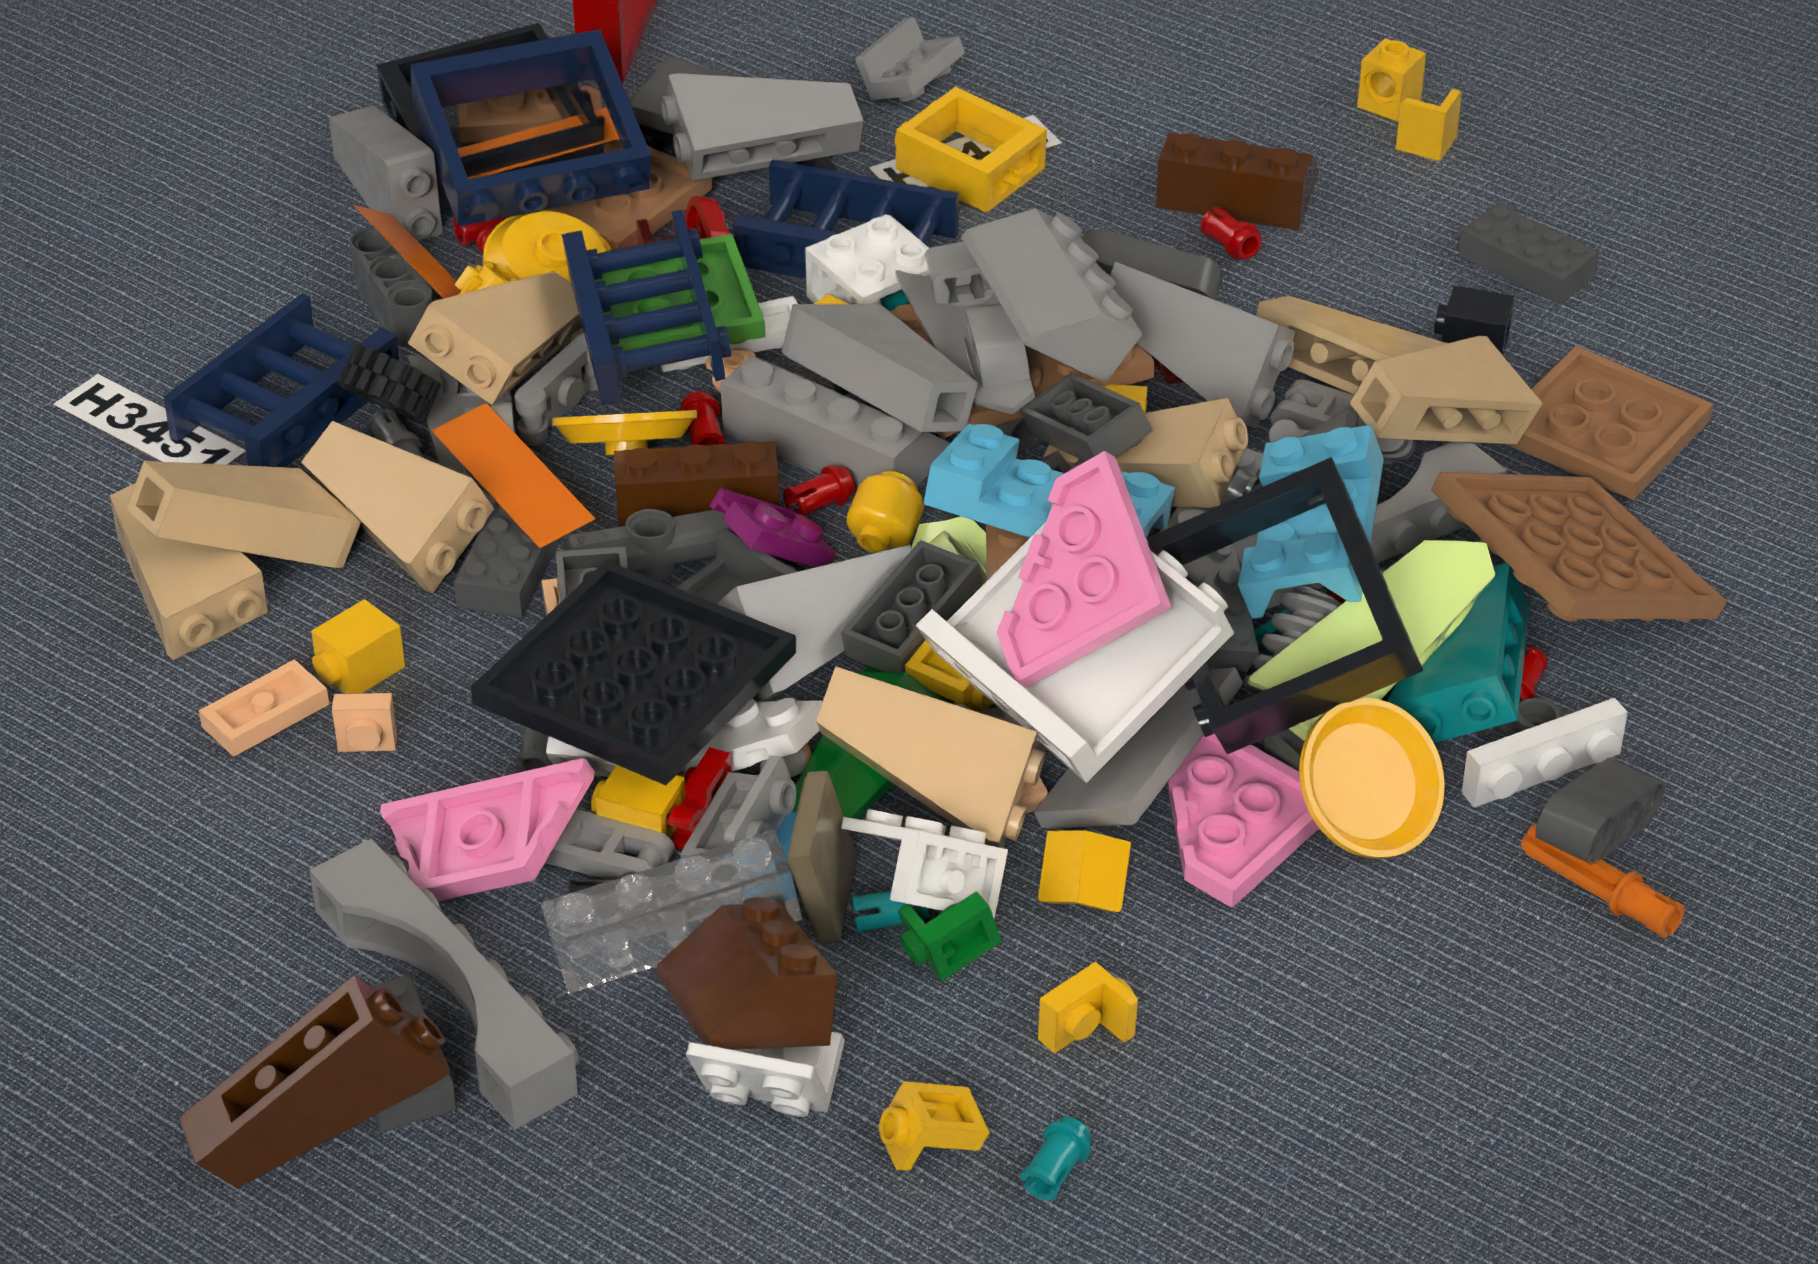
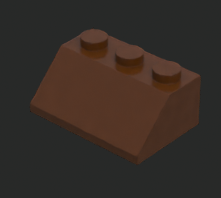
(1241, 178)
(690, 476)
(752, 980)

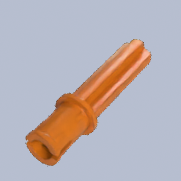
(1623, 891)

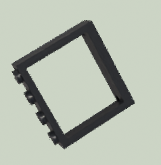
(568, 99)
(1329, 684)

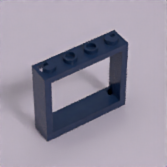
(516, 71)

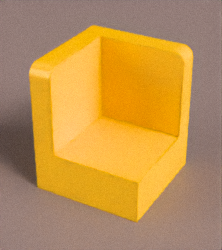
(1428, 128)
(1084, 870)

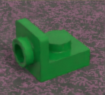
(952, 938)

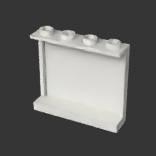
(1101, 698)

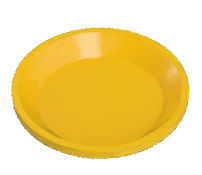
(534, 243)
(625, 430)
(1371, 778)

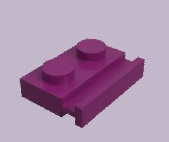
(773, 529)

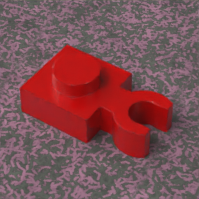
(700, 789)

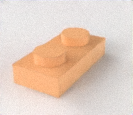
(264, 707)

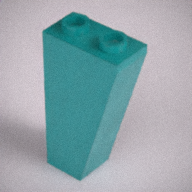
(1477, 670)

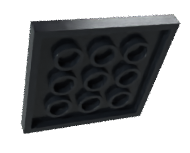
(634, 671)

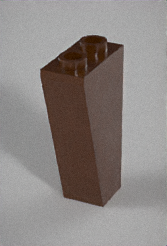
(314, 1082)

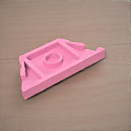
(486, 830)

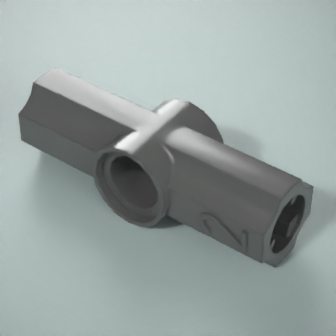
(657, 540)

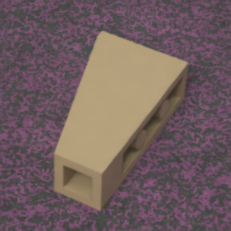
(498, 332)
(1336, 343)
(1447, 395)
(1188, 449)
(404, 502)
(244, 510)
(188, 587)
(937, 752)

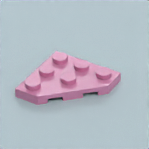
(1082, 576)
(1235, 817)

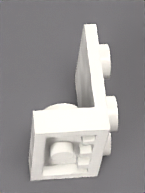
(863, 262)
(934, 867)
(786, 1076)

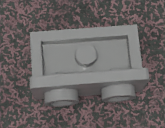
(905, 62)
(745, 807)

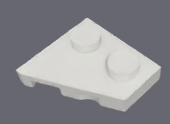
(764, 731)

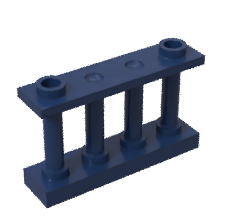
(780, 246)
(605, 331)
(293, 421)

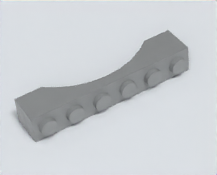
(1415, 510)
(380, 909)

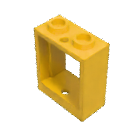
(985, 183)

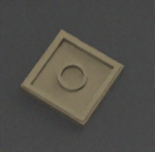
(822, 857)

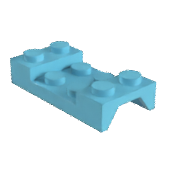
(987, 484)
(1309, 545)

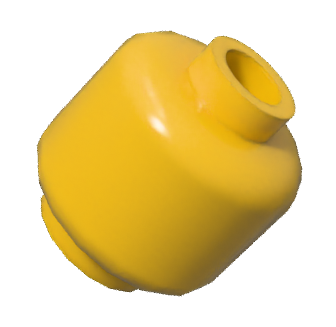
(886, 511)

